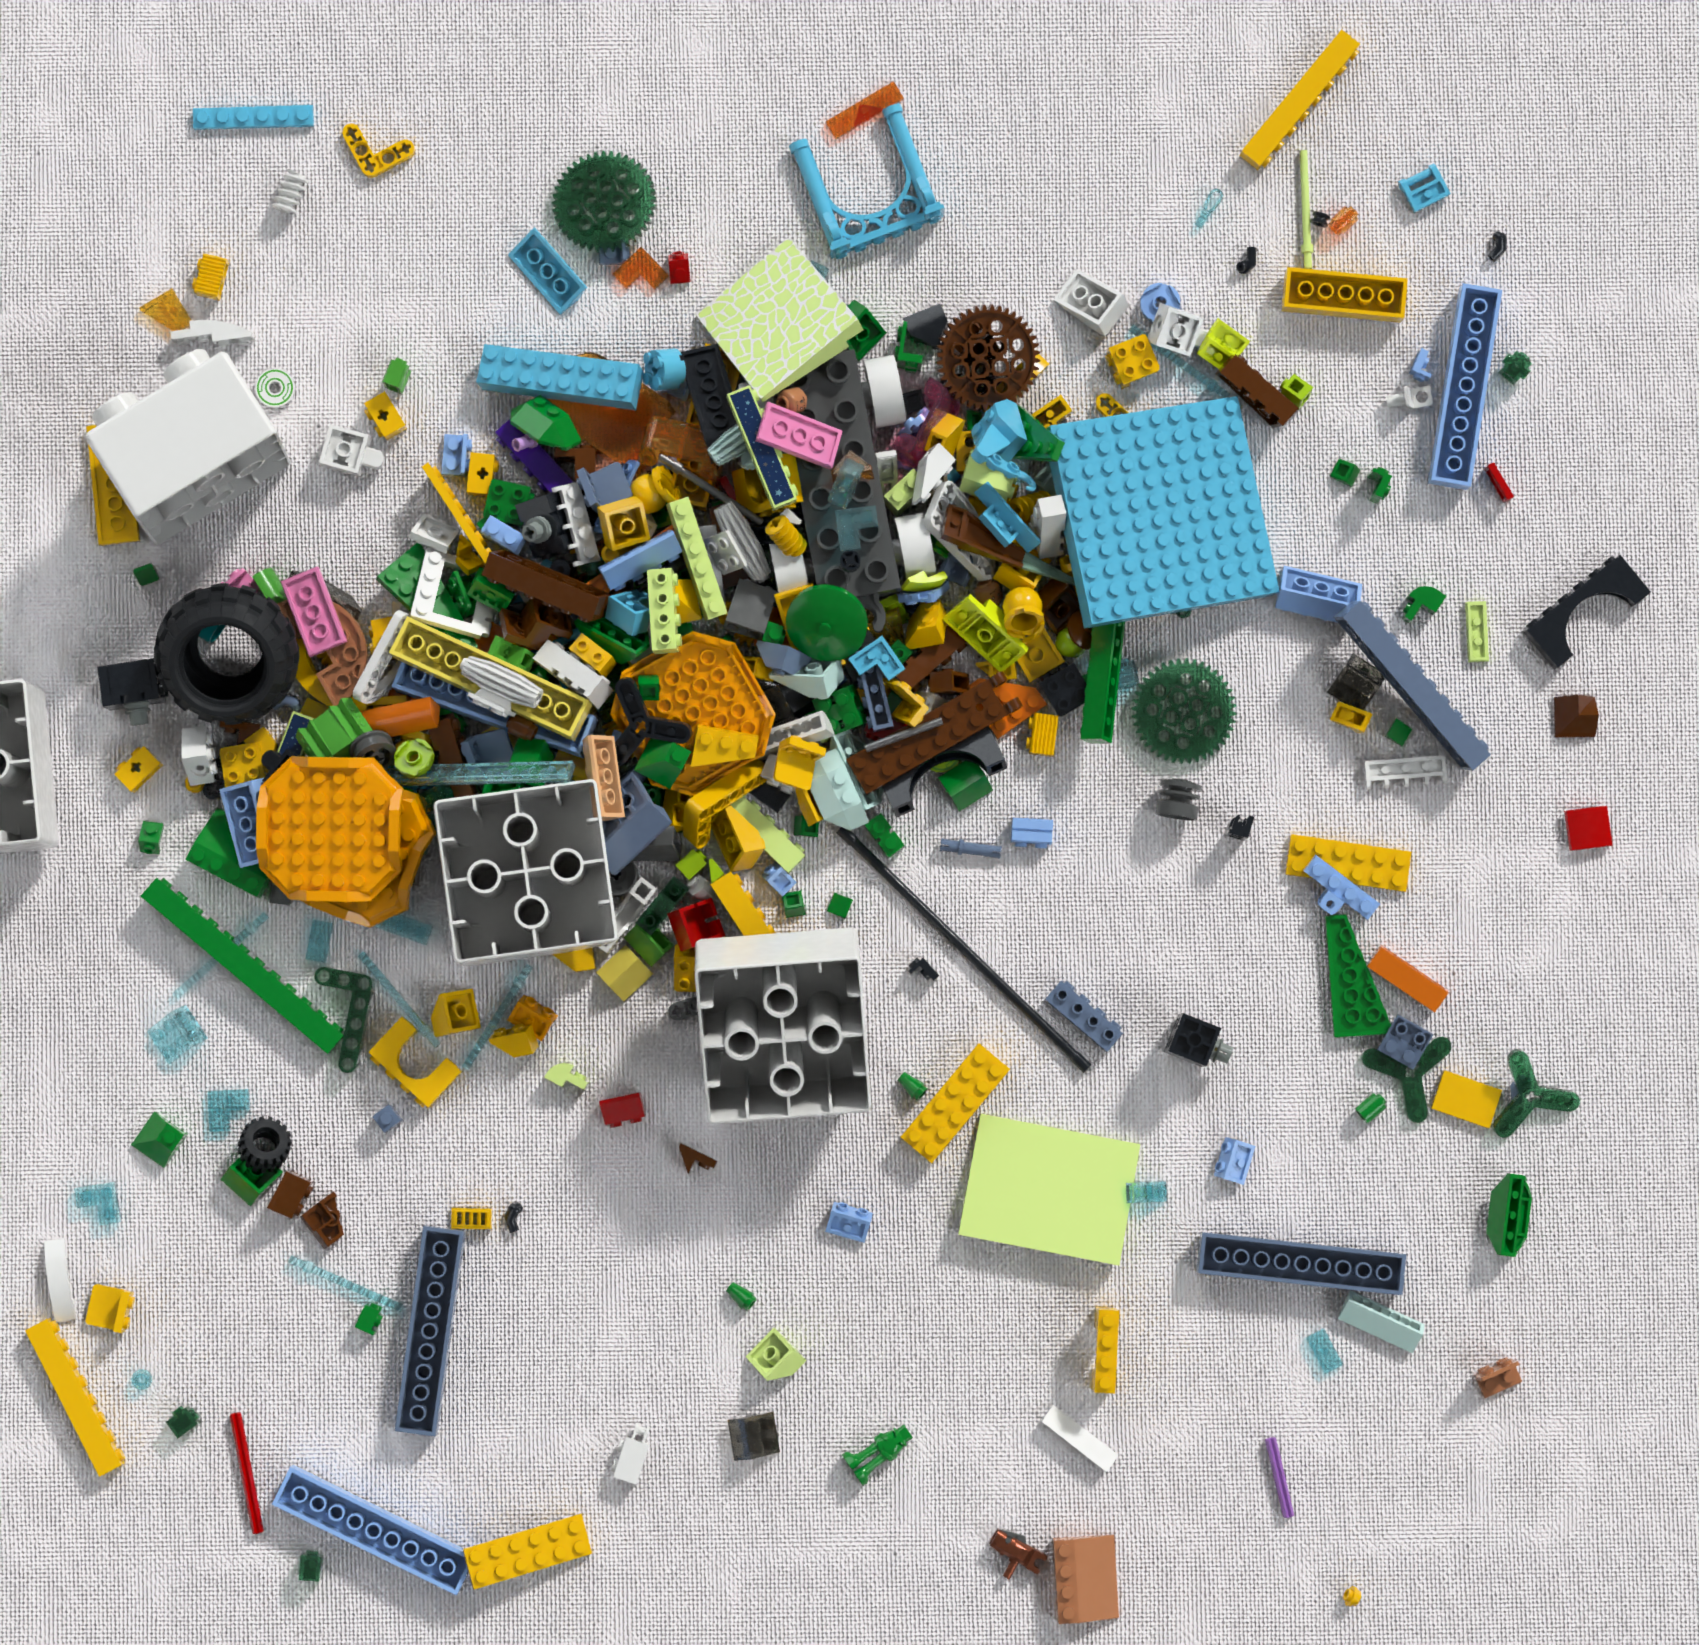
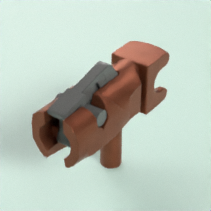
(1016, 1549)

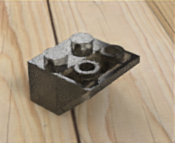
(1356, 682)
(753, 1436)

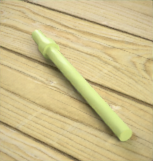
(1306, 247)

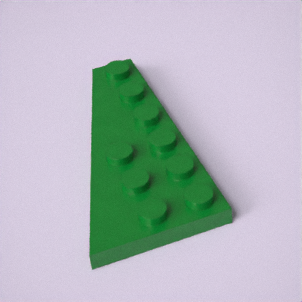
(1040, 442)
(402, 580)
(1353, 993)

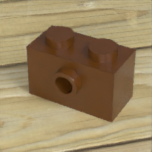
(948, 682)

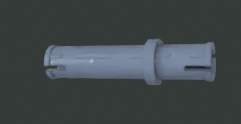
(970, 848)

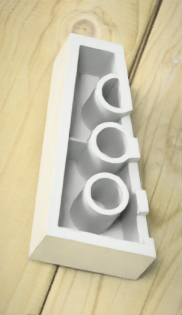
(573, 673)

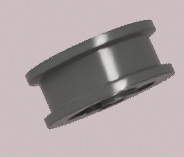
(371, 744)

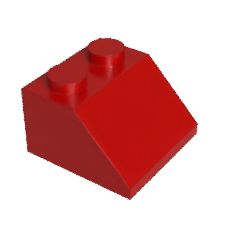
(622, 1109)

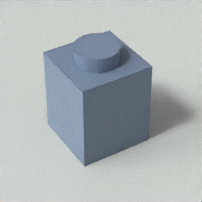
(387, 1118)

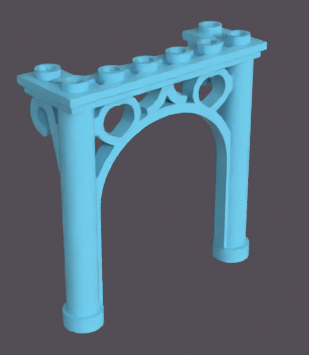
(837, 238)

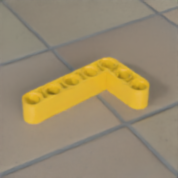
(715, 798)

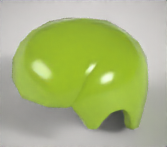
(1066, 646)

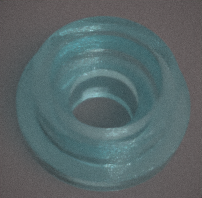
(135, 1379)

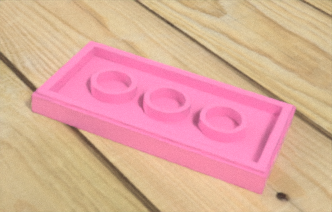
(798, 435)
(314, 611)

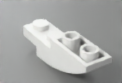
(220, 332)

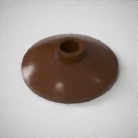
(1079, 635)

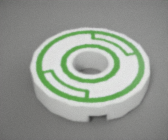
(272, 376)

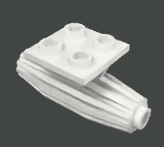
(737, 545)
(499, 686)

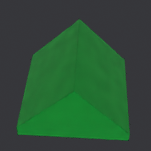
(531, 751)
(965, 784)

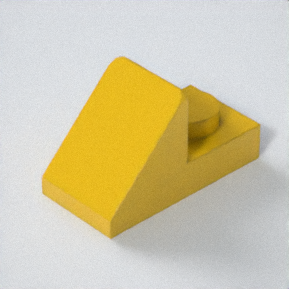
(1351, 717)

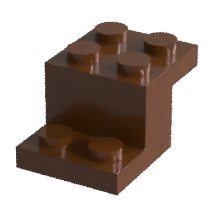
(582, 457)
(534, 624)

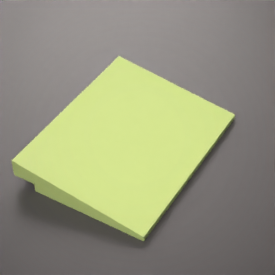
(1049, 1189)

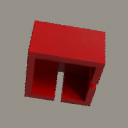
(690, 924)

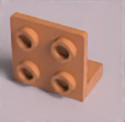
(1499, 1377)

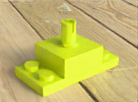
(985, 631)

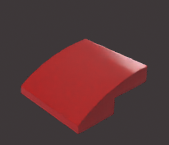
(1588, 828)

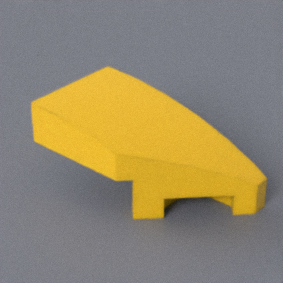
(466, 558)
(1010, 672)

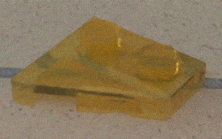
(167, 311)
(892, 629)

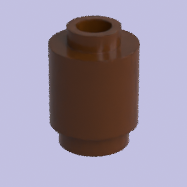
(522, 727)

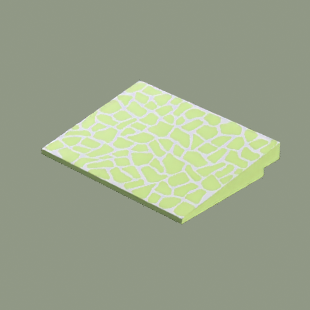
(779, 321)

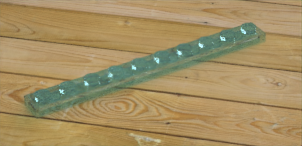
(489, 773)

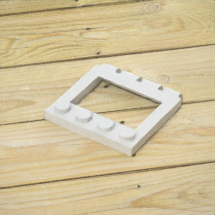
(426, 595)

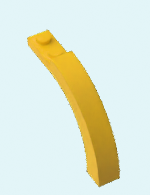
(308, 679)

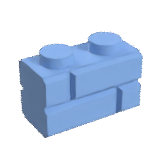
(503, 535)
(1031, 831)

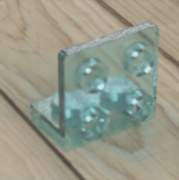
(176, 1033)

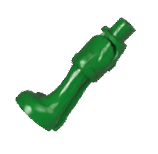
(887, 1445)

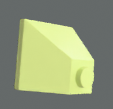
(775, 1356)

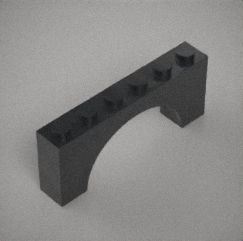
(1550, 631)
(978, 749)

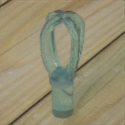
(1206, 213)

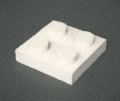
(434, 533)

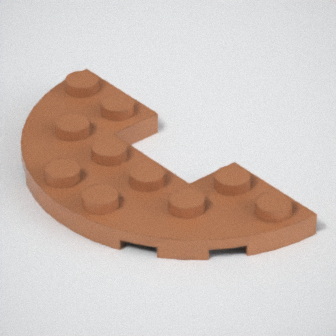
(347, 659)

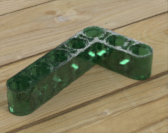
(353, 1013)

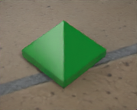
(972, 417)

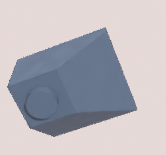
(782, 658)

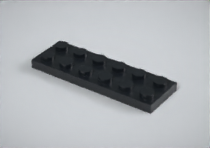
(708, 390)

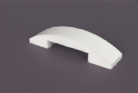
(58, 1280)

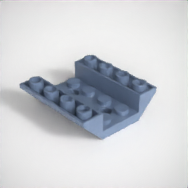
(639, 827)

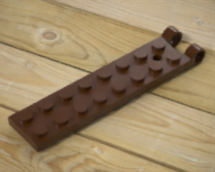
(959, 722)

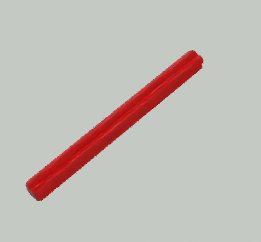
(246, 1473)

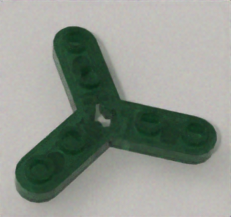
(1411, 1087)
(1520, 1106)

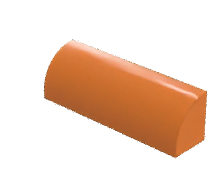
(404, 717)
(1407, 978)

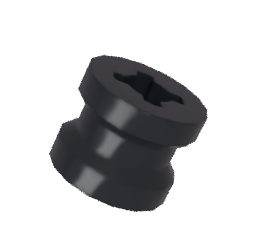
(850, 557)

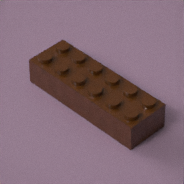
(546, 585)

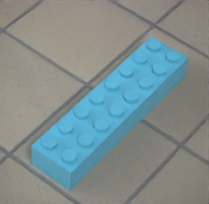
(560, 377)

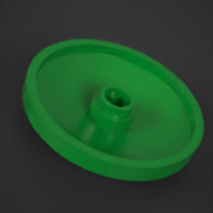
(826, 622)

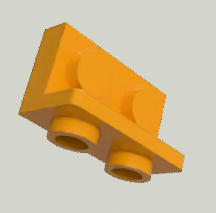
(529, 1011)

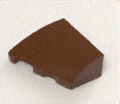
(324, 1221)

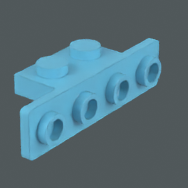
(1003, 520)

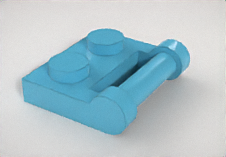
(1426, 194)

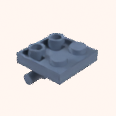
(1405, 1041)

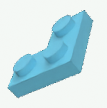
(878, 654)

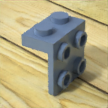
(604, 485)
(488, 747)

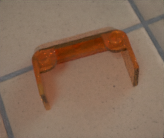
(679, 441)

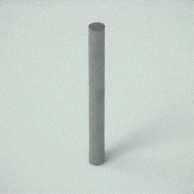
(903, 734)

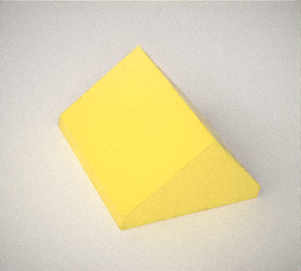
(624, 973)

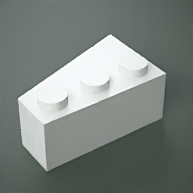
(1047, 523)

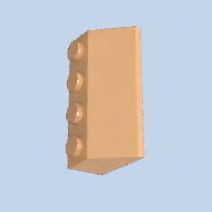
(603, 768)

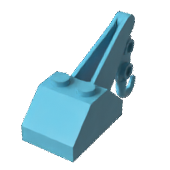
(999, 438)

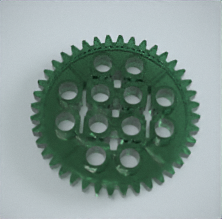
(571, 198)
(1215, 696)

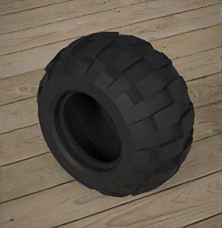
(212, 693)

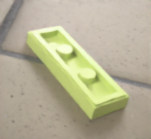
(1477, 631)

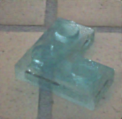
(849, 522)
(221, 1103)
(105, 1198)

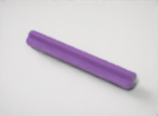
(1279, 1477)

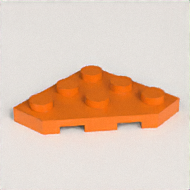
(1029, 697)

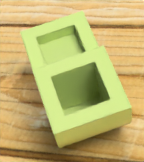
(562, 1073)

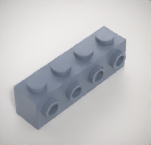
(875, 700)
(1084, 1016)

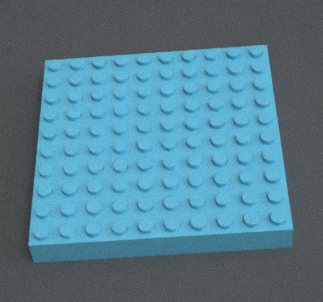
(1162, 512)

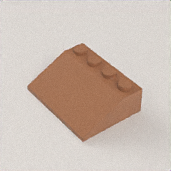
(1085, 1578)

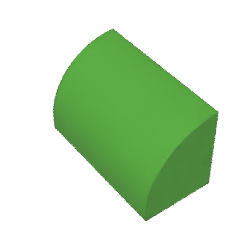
(270, 585)
(649, 947)

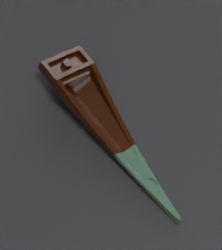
(973, 536)

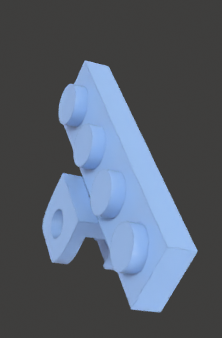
(1339, 889)

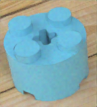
(664, 369)

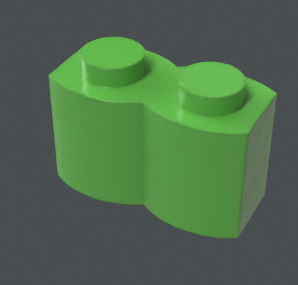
(396, 375)

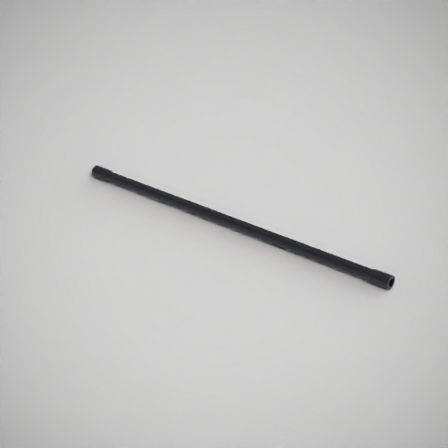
(1075, 1056)

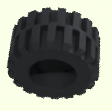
(267, 1129)

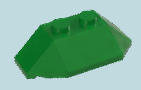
(545, 423)
(614, 639)
(1509, 1214)

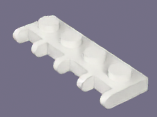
(578, 523)
(1405, 769)

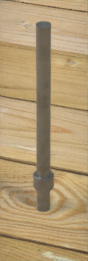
(677, 468)

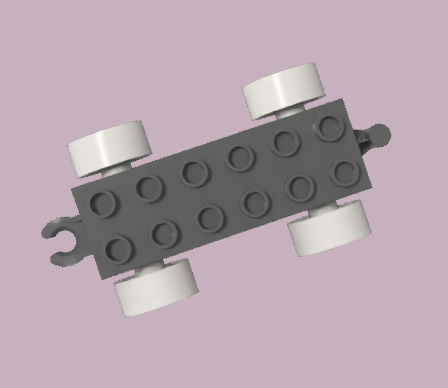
(841, 401)

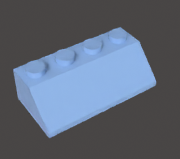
(640, 559)
(1315, 593)
(240, 809)

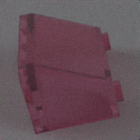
(911, 448)

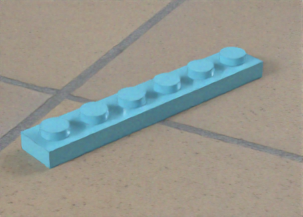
(253, 117)

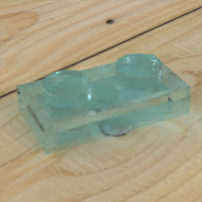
(319, 941)
(1324, 1350)

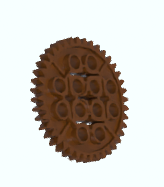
(961, 334)

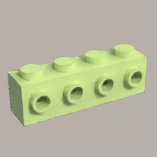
(663, 612)

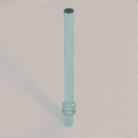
(1211, 384)
(250, 928)
(518, 982)
(423, 1029)
(309, 1267)

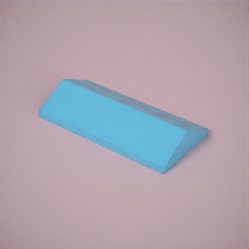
(547, 271)

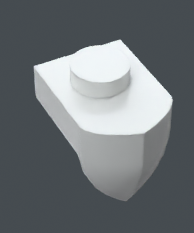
(700, 888)

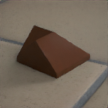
(1575, 716)

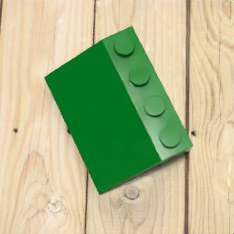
(216, 854)

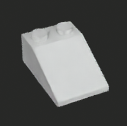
(1092, 302)

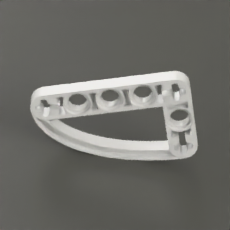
(946, 493)
(367, 688)

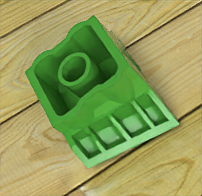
(333, 731)

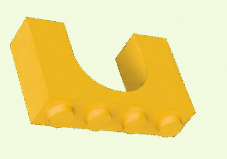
(750, 490)
(388, 1052)
(1106, 1350)

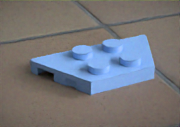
(923, 596)

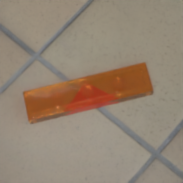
(864, 110)

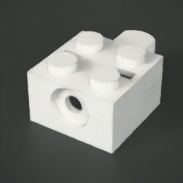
(1178, 331)
(348, 453)
(198, 754)

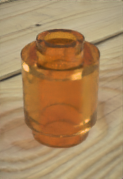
(1343, 220)

